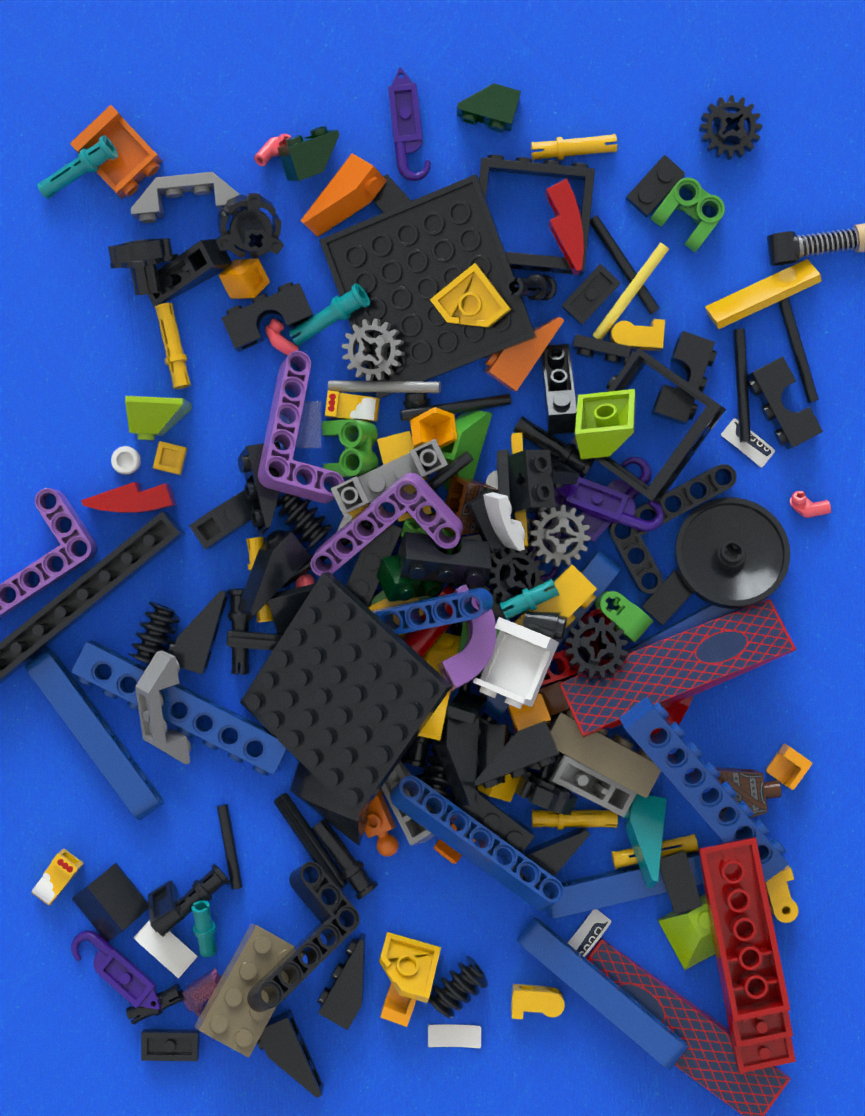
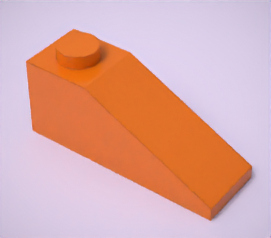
(345, 194)
(514, 364)

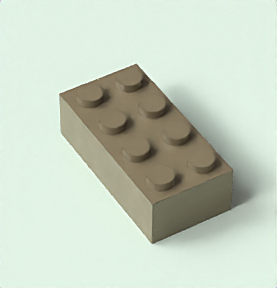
(605, 754)
(227, 1012)

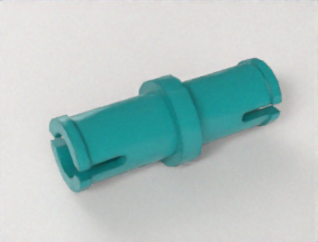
(529, 599)
(204, 928)

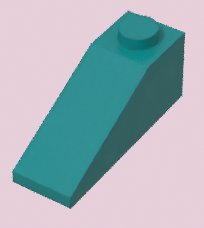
(645, 832)

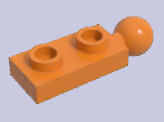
(379, 824)

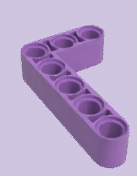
(287, 435)
(382, 519)
(43, 566)

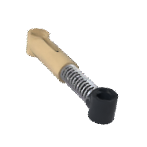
(788, 247)

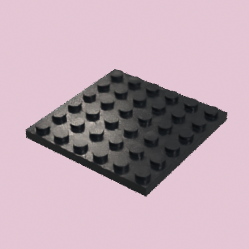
(411, 257)
(344, 693)

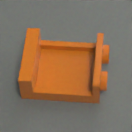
(134, 155)

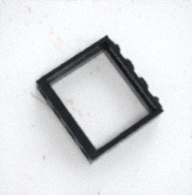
(552, 169)
(687, 446)

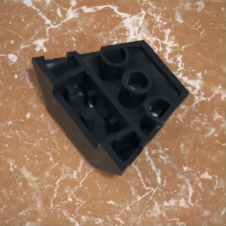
(322, 801)

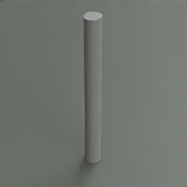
(385, 386)

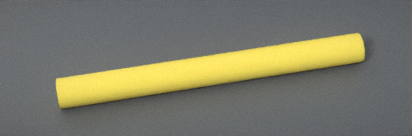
(630, 291)

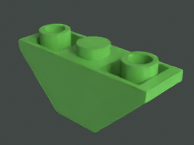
(471, 433)

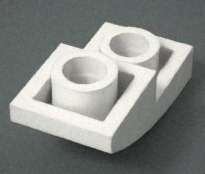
(508, 530)
(166, 949)

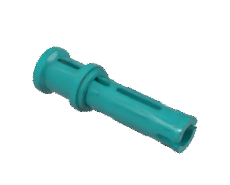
(88, 161)
(340, 308)

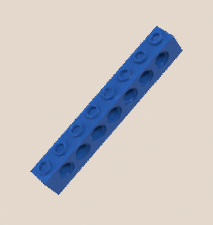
(88, 673)
(647, 717)

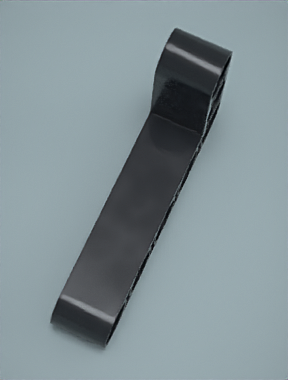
(685, 503)
(311, 944)

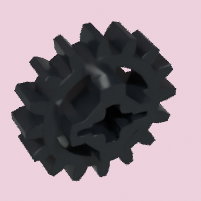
(738, 135)
(506, 567)
(584, 647)

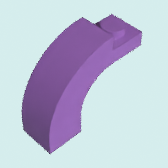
(477, 651)

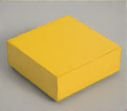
(170, 458)

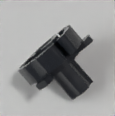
(249, 227)
(142, 258)
(545, 792)

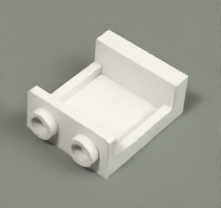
(517, 664)

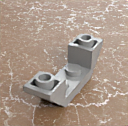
(150, 203)
(367, 487)
(160, 674)

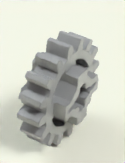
(363, 357)
(556, 545)

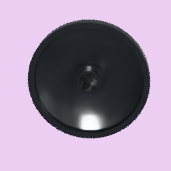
(732, 553)

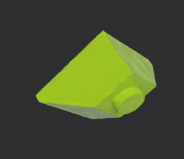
(154, 415)
(604, 422)
(690, 934)

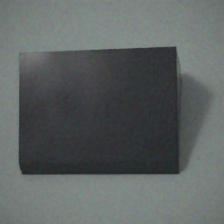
(111, 902)

